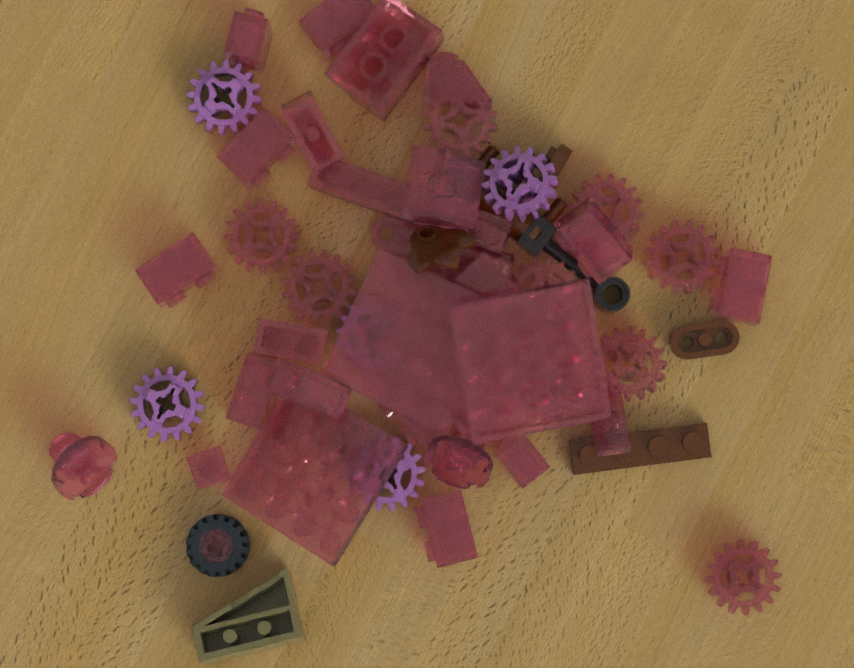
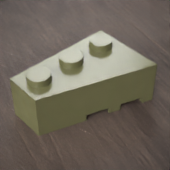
(253, 623)

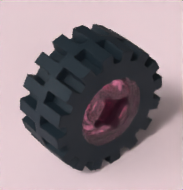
(229, 540)

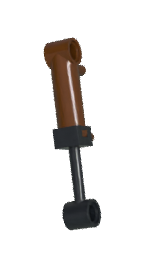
(536, 236)

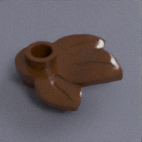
(438, 247)

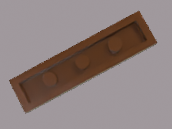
(647, 448)

